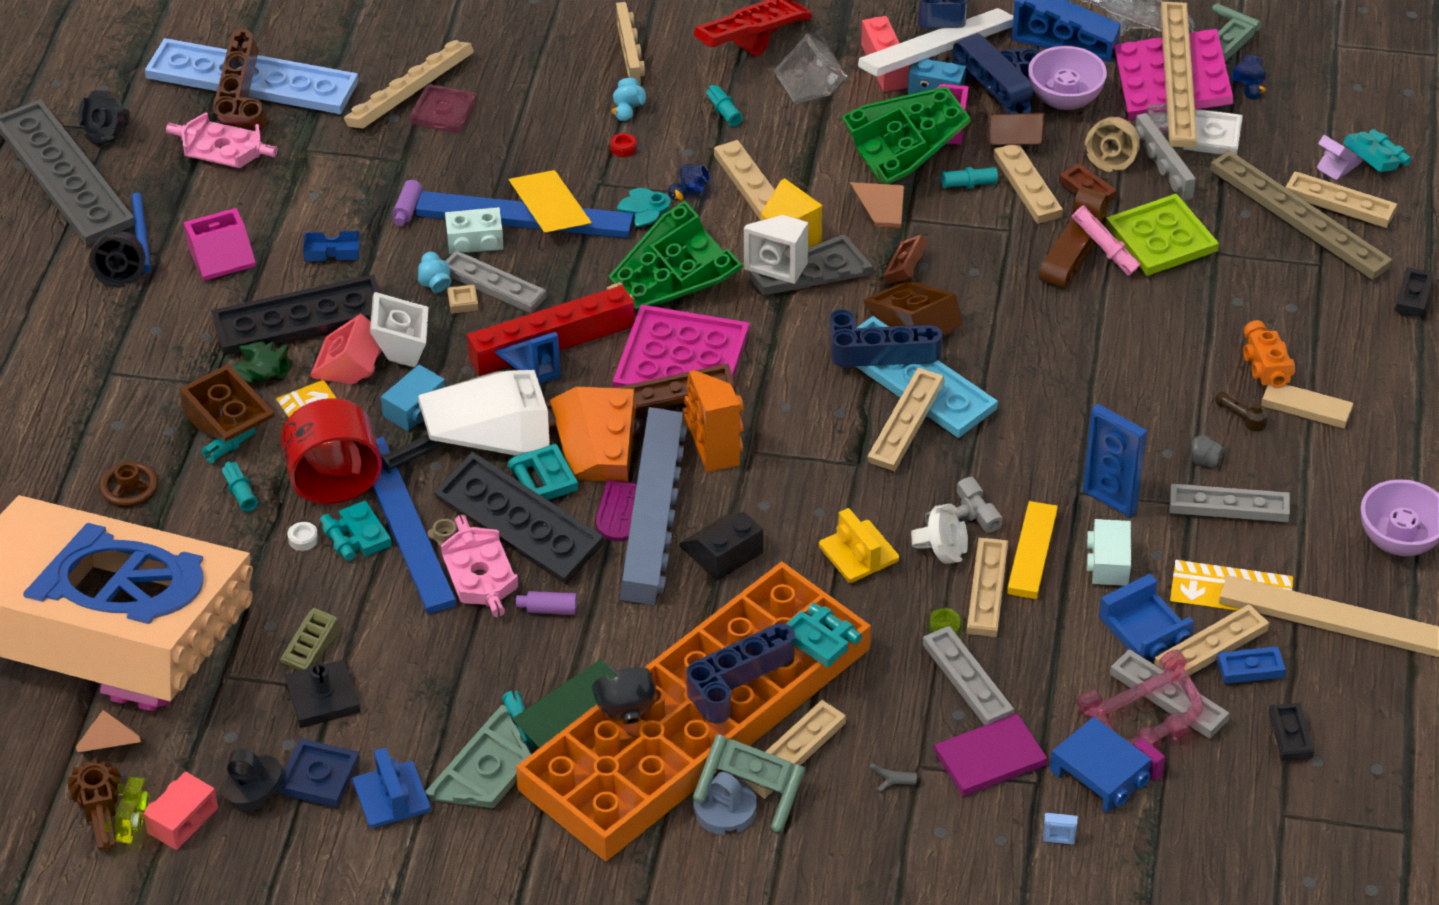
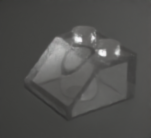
(810, 71)

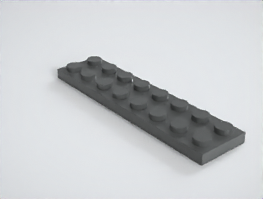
(64, 172)

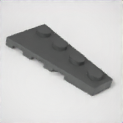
(827, 263)

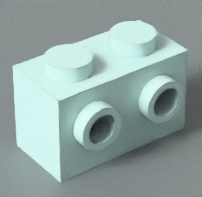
(474, 230)
(1110, 552)

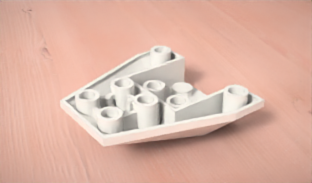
(489, 413)

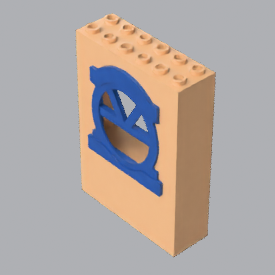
(128, 645)

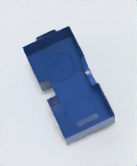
(343, 247)

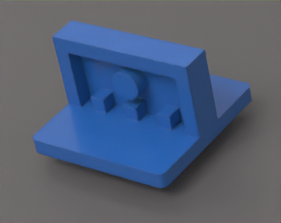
(390, 791)

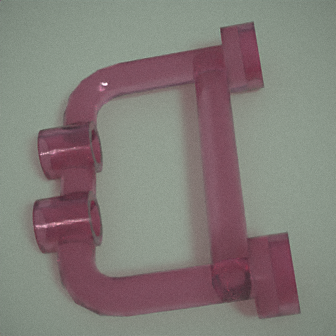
(1176, 724)

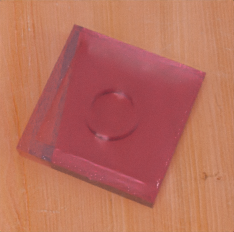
(442, 108)

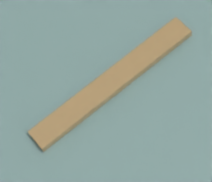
(1178, 75)
(1331, 615)

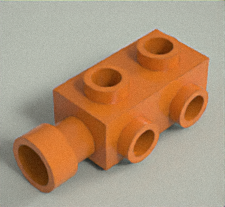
(1267, 355)

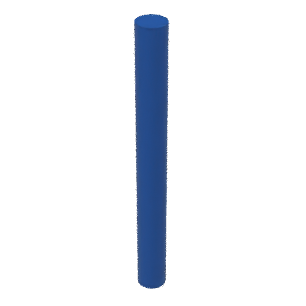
(140, 227)

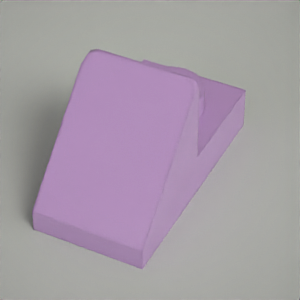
(1337, 159)

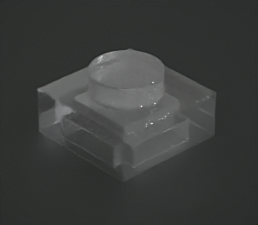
(1158, 115)

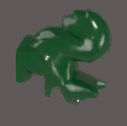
(263, 362)

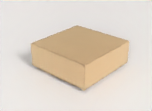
(462, 299)

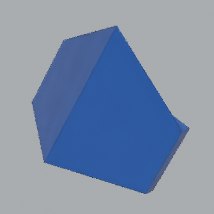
(537, 355)

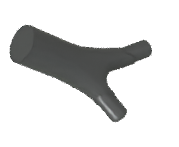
(893, 777)

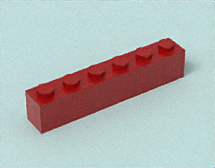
(572, 321)

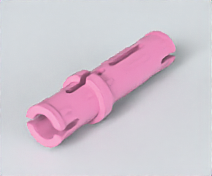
(1111, 246)

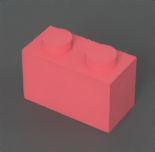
(180, 810)

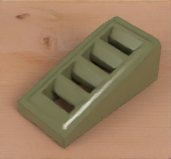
(316, 623)

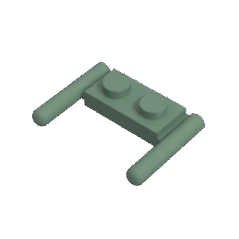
(1236, 31)
(756, 768)

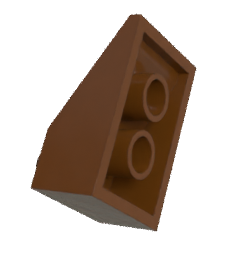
(916, 305)
(223, 404)

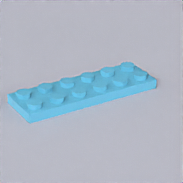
(957, 405)

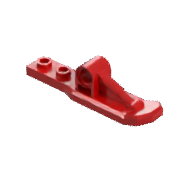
(752, 25)

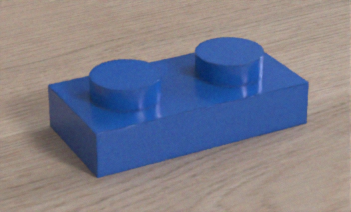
(1251, 665)

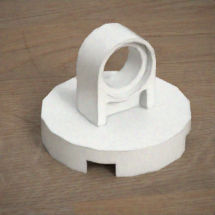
(943, 534)

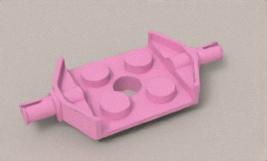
(204, 137)
(479, 550)

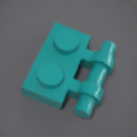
(1377, 150)
(363, 527)
(818, 640)

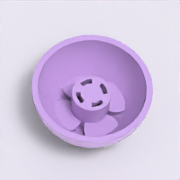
(1067, 77)
(1401, 517)

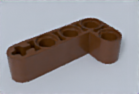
(240, 79)
(1073, 243)

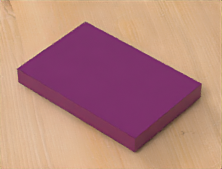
(990, 754)

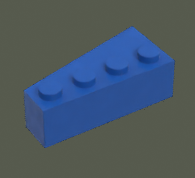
(1064, 24)

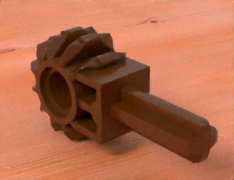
(95, 791)

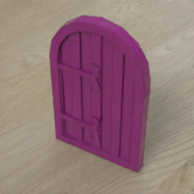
(616, 510)

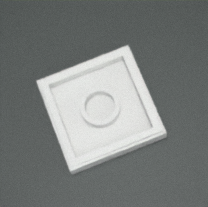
(1217, 132)

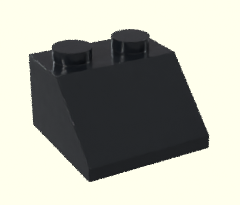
(725, 544)

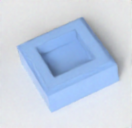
(1060, 828)

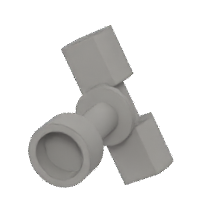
(974, 506)

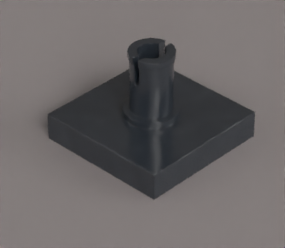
(322, 693)

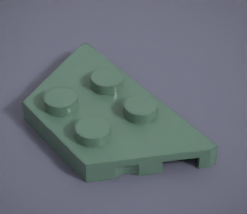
(484, 767)

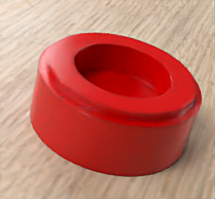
(623, 145)

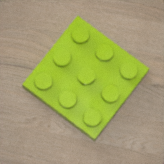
(1162, 234)

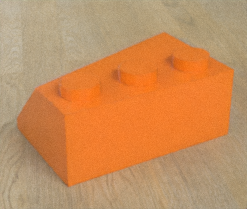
(714, 420)
(596, 431)

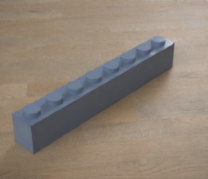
(651, 507)

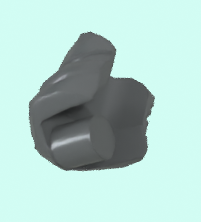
(1206, 451)

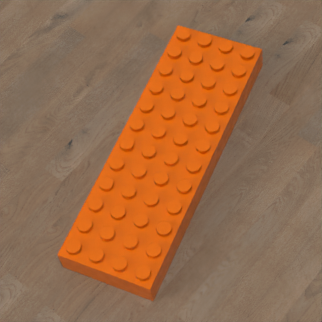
(619, 779)

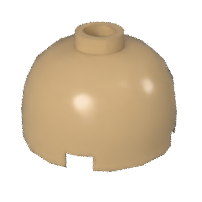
(1112, 144)

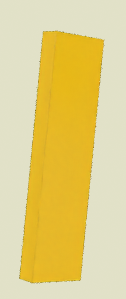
(1032, 550)

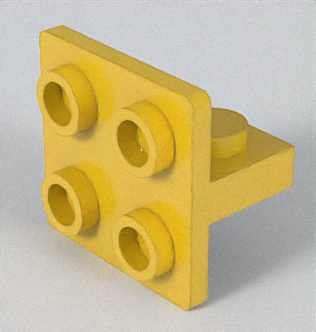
(857, 548)

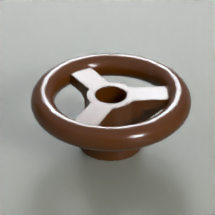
(127, 481)

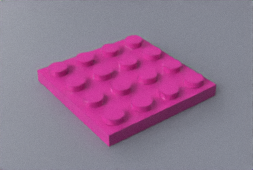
(1144, 80)
(678, 342)

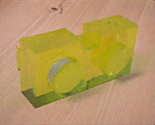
(129, 812)

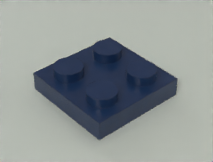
(319, 772)

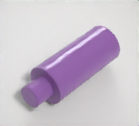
(406, 202)
(548, 602)

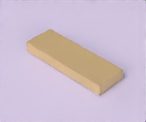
(1308, 405)

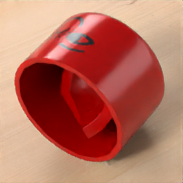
(334, 469)

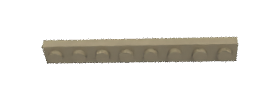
(1301, 215)

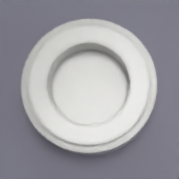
(302, 536)

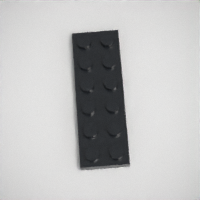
(294, 314)
(521, 516)

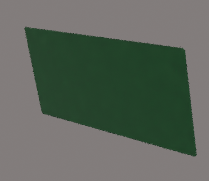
(562, 706)

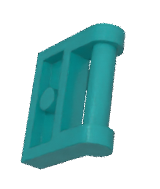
(550, 468)

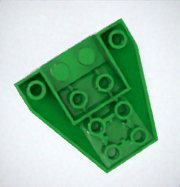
(904, 131)
(674, 260)

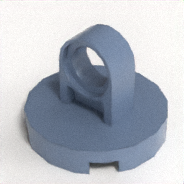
(727, 805)

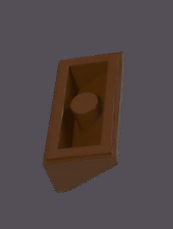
(1017, 129)

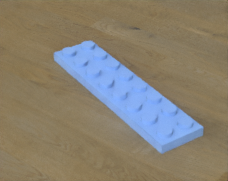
(272, 78)

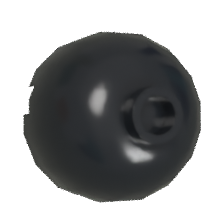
(117, 258)
(626, 696)

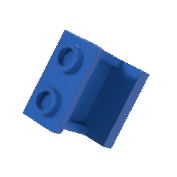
(1143, 619)
(1102, 763)

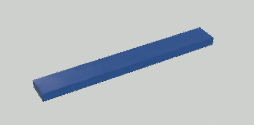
(518, 215)
(412, 539)

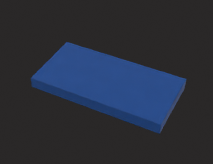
(1114, 460)

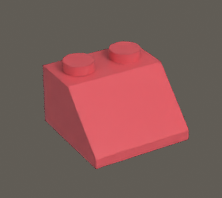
(347, 353)

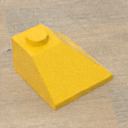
(795, 203)

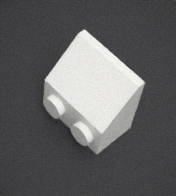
(777, 247)
(399, 328)

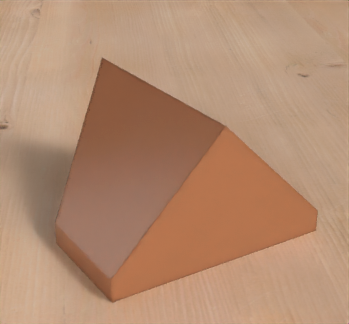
(882, 202)
(107, 732)

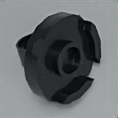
(102, 116)
(252, 780)

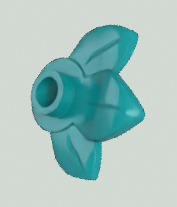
(645, 205)

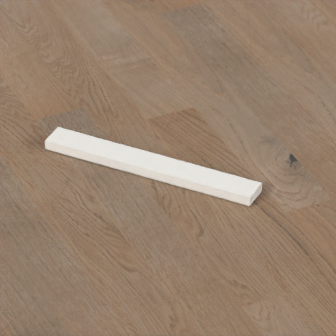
(933, 43)

